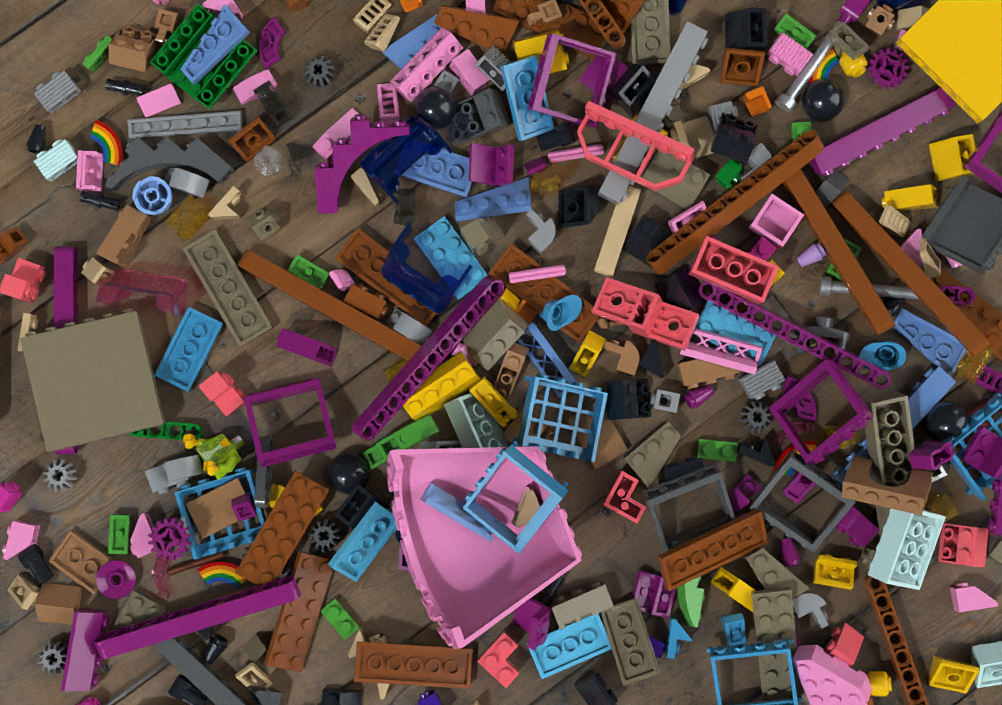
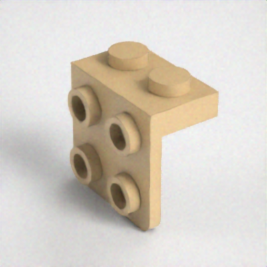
(695, 134)

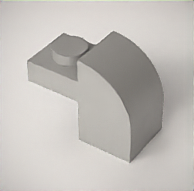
(758, 157)
(186, 182)
(544, 235)
(408, 327)
(184, 467)
(810, 602)

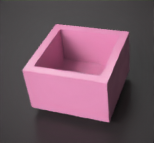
(775, 221)

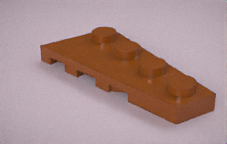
(477, 26)

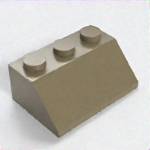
(667, 167)
(494, 334)

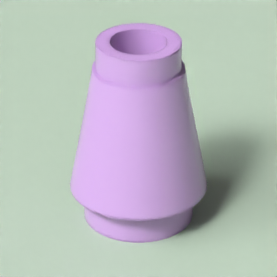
(811, 255)

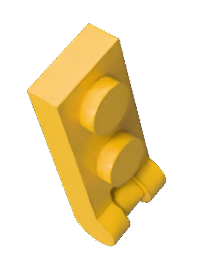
(493, 401)

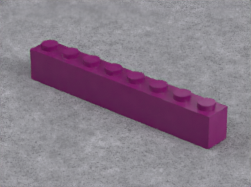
(882, 129)

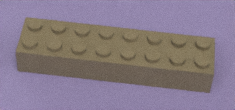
(889, 443)

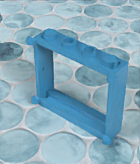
(557, 491)
(755, 649)

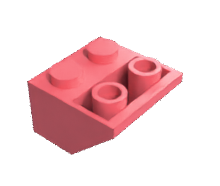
(963, 545)

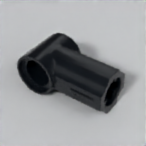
(561, 135)
(34, 561)
(185, 690)

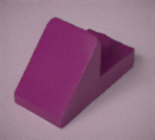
(798, 487)
(742, 493)

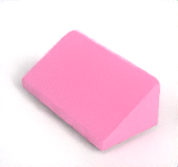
(158, 100)

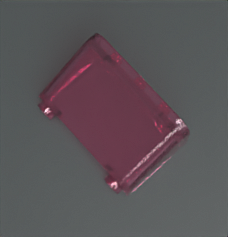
(170, 290)

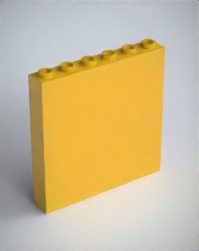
(961, 52)

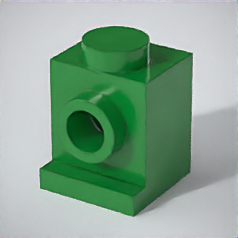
(728, 174)

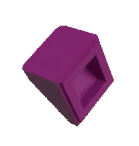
(536, 165)
(243, 507)

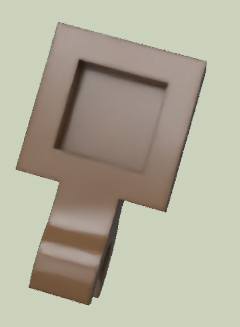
(546, 12)
(165, 22)

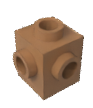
(873, 22)

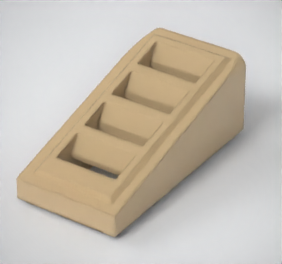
(373, 22)
(382, 33)
(361, 180)
(894, 222)
(930, 260)

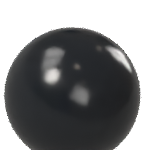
(823, 99)
(436, 107)
(946, 420)
(347, 471)

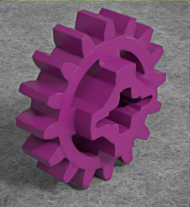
(889, 75)
(162, 538)

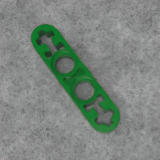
(165, 431)

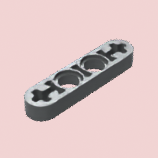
(264, 476)

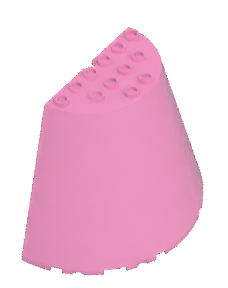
(461, 575)

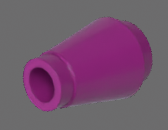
(698, 396)
(789, 553)

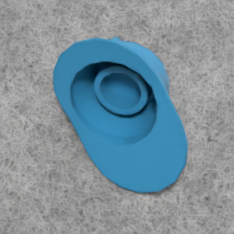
(561, 312)
(884, 354)

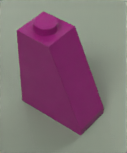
(306, 347)

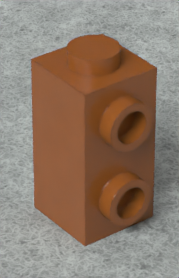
(370, 304)

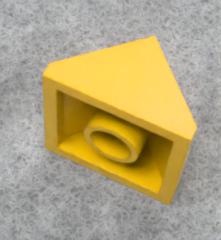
(952, 674)

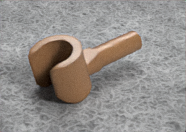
(603, 323)

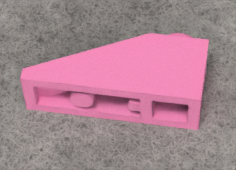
(340, 129)

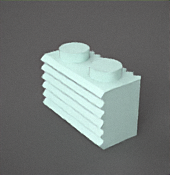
(56, 160)

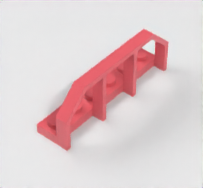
(646, 135)

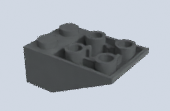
(478, 117)

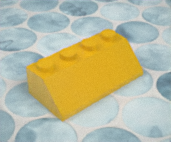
(441, 387)

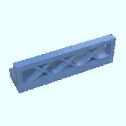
(554, 359)
(454, 509)

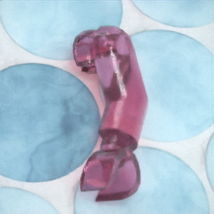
(800, 427)
(157, 574)

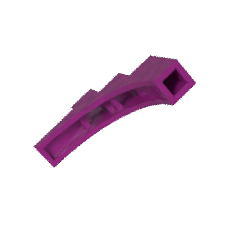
(363, 136)

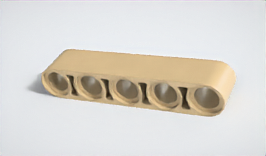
(616, 233)

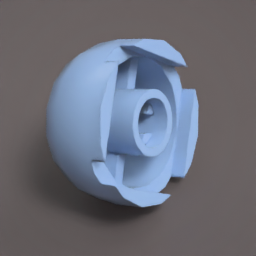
(152, 196)

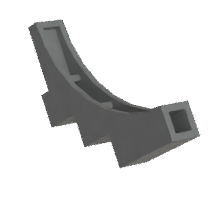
(168, 154)

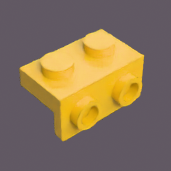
(834, 571)

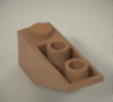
(510, 370)
(699, 371)

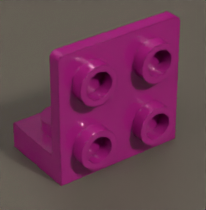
(491, 164)
(984, 452)

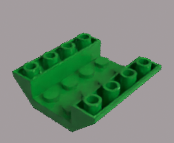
(180, 46)

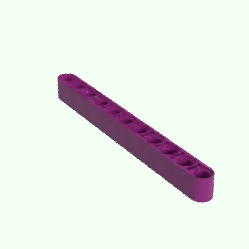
(65, 297)
(800, 341)
(420, 359)
(197, 617)

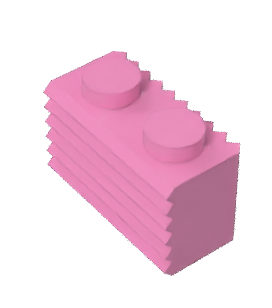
(789, 55)

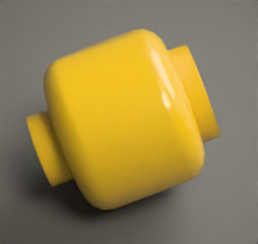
(853, 68)
(880, 683)

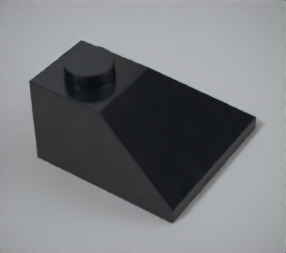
(578, 206)
(645, 238)

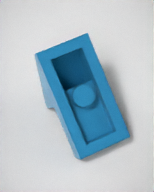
(734, 629)
(675, 632)

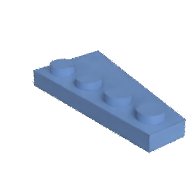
(221, 38)
(409, 45)

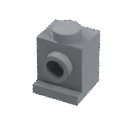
(672, 401)

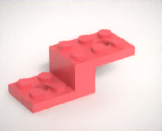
(645, 313)

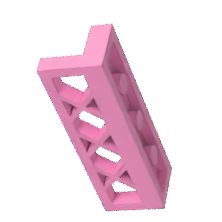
(723, 357)

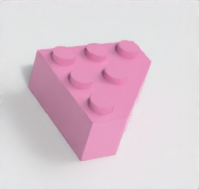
(829, 678)

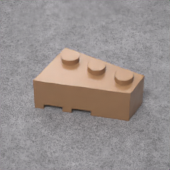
(124, 236)

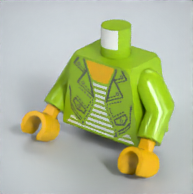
(216, 452)

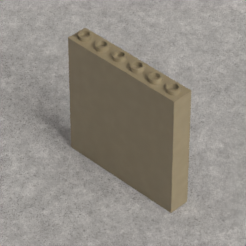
(92, 380)

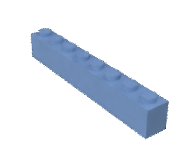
(921, 400)

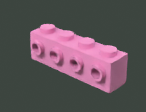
(426, 64)

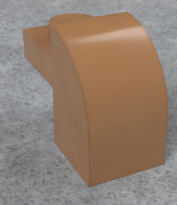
(628, 355)

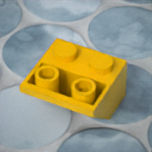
(950, 157)

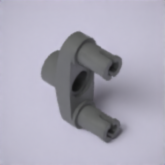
(824, 328)

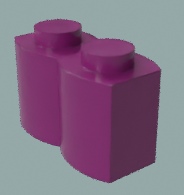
(931, 455)
(857, 528)

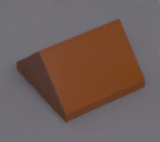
(741, 66)
(251, 138)

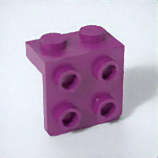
(535, 619)

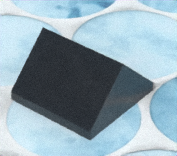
(681, 290)

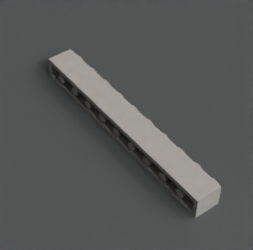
(655, 108)

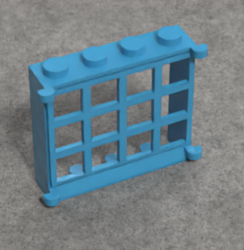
(977, 419)
(555, 447)
(232, 540)

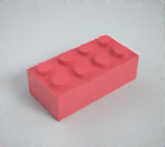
(733, 270)

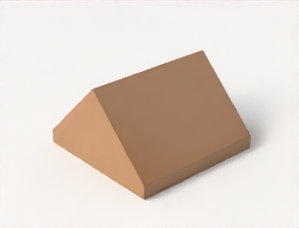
(58, 603)

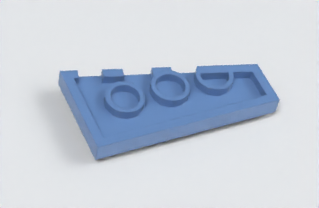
(495, 202)
(930, 340)

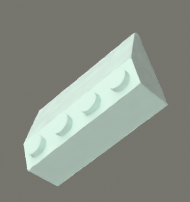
(906, 548)

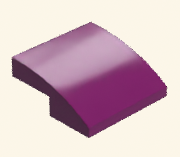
(591, 75)
(652, 594)

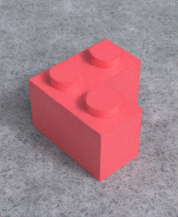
(24, 281)
(221, 390)
(619, 498)
(844, 643)
(495, 659)

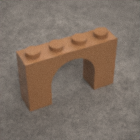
(908, 497)

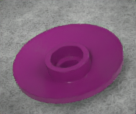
(112, 588)

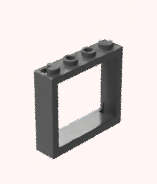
(817, 476)
(683, 485)

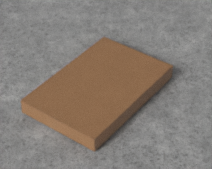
(610, 442)
(214, 510)
(79, 560)

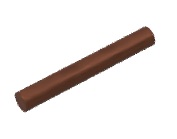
(195, 563)

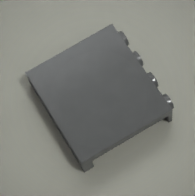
(968, 227)

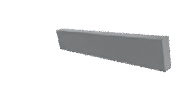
(185, 125)

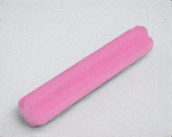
(574, 153)
(538, 273)

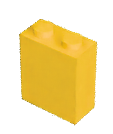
(534, 46)

